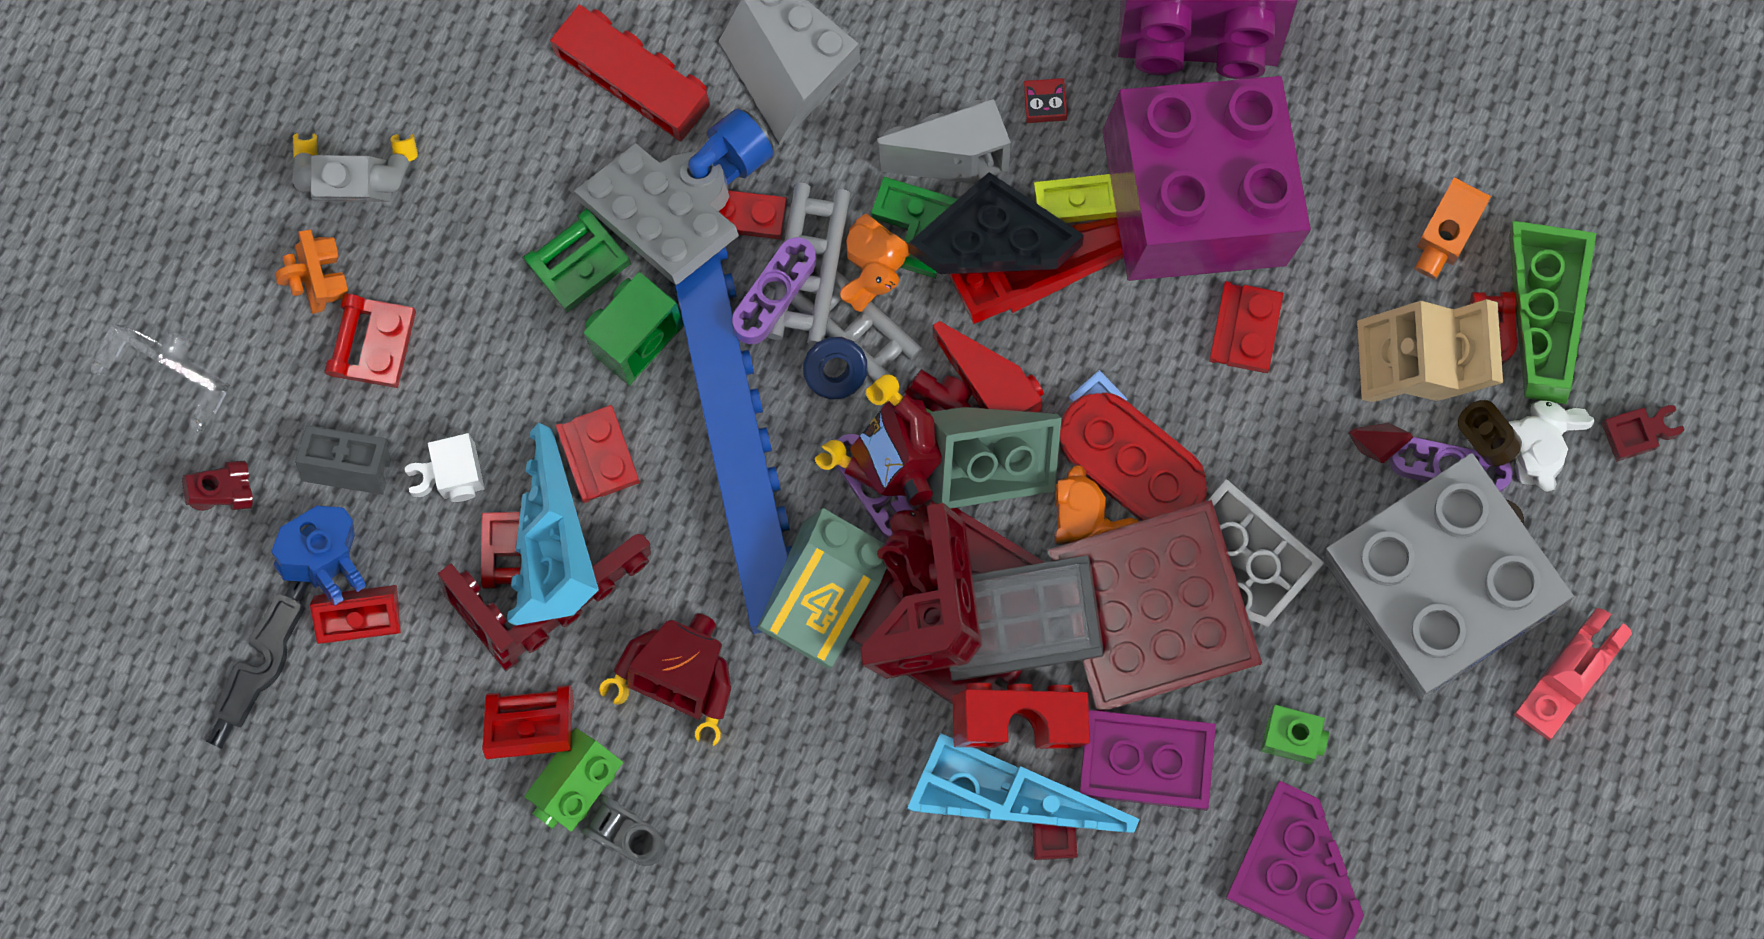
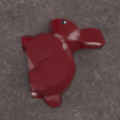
(908, 553)

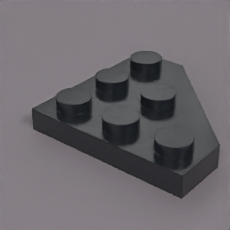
(995, 232)

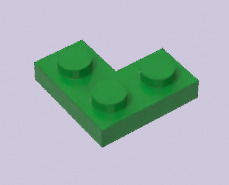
(909, 209)

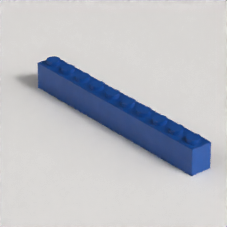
(734, 433)

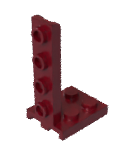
(489, 622)

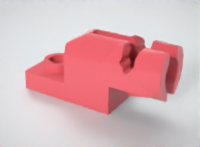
(1571, 676)

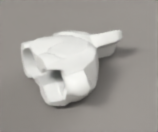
(1542, 442)

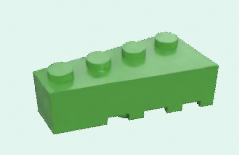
(1550, 290)

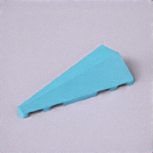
(982, 786)

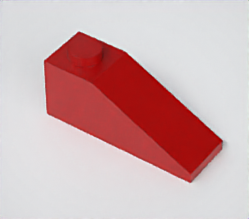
(992, 378)

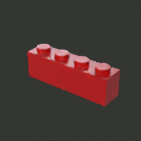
(631, 72)

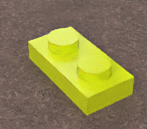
(1077, 198)

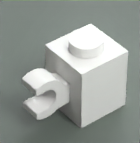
(452, 468)

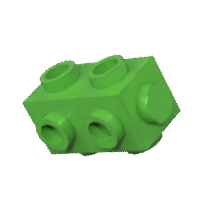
(573, 781)

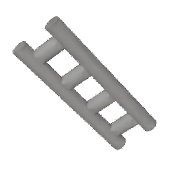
(828, 247)
(869, 316)

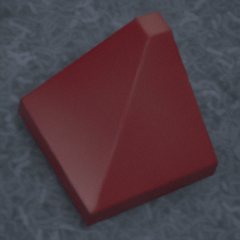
(1380, 440)

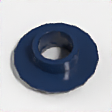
(840, 386)

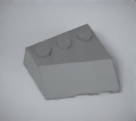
(787, 58)
(1264, 554)

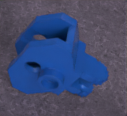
(318, 550)

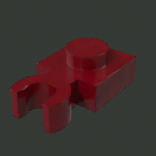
(1637, 433)

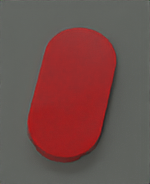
(1130, 456)

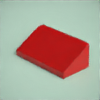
(358, 616)

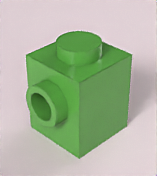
(1294, 735)

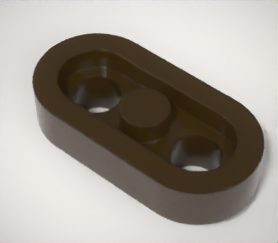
(1489, 433)

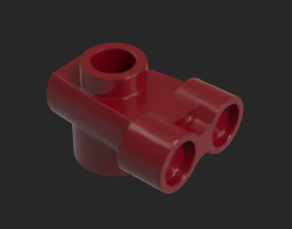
(939, 396)
(228, 484)

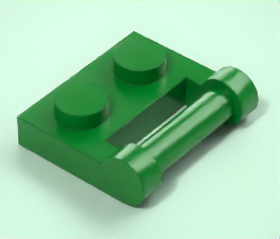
(585, 268)

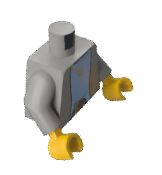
(350, 177)

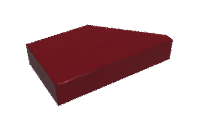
(1054, 842)

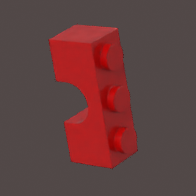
(1055, 715)

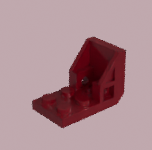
(934, 626)

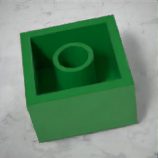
(633, 327)

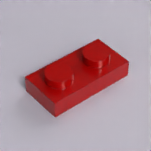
(756, 214)

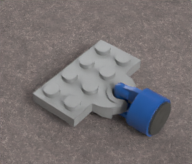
(673, 205)

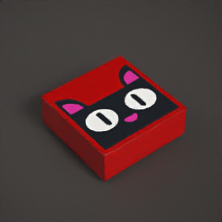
(1045, 100)

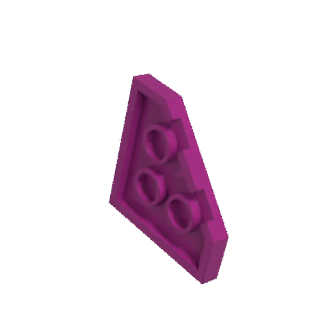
(1297, 871)

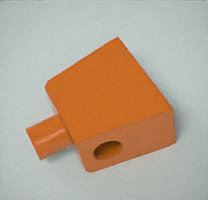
(1456, 215)

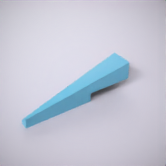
(555, 562)

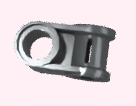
(618, 830)

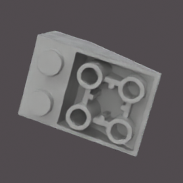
(949, 146)

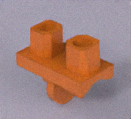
(311, 255)

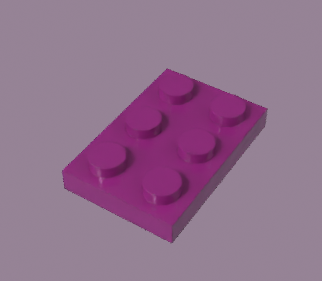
(1148, 760)

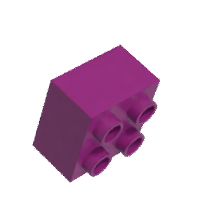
(1231, 33)
(1205, 178)

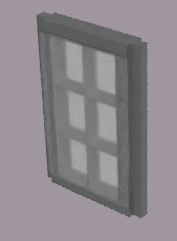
(1034, 618)

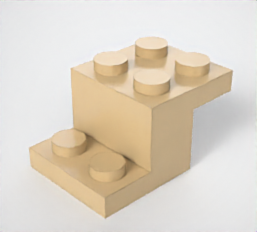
(1430, 351)

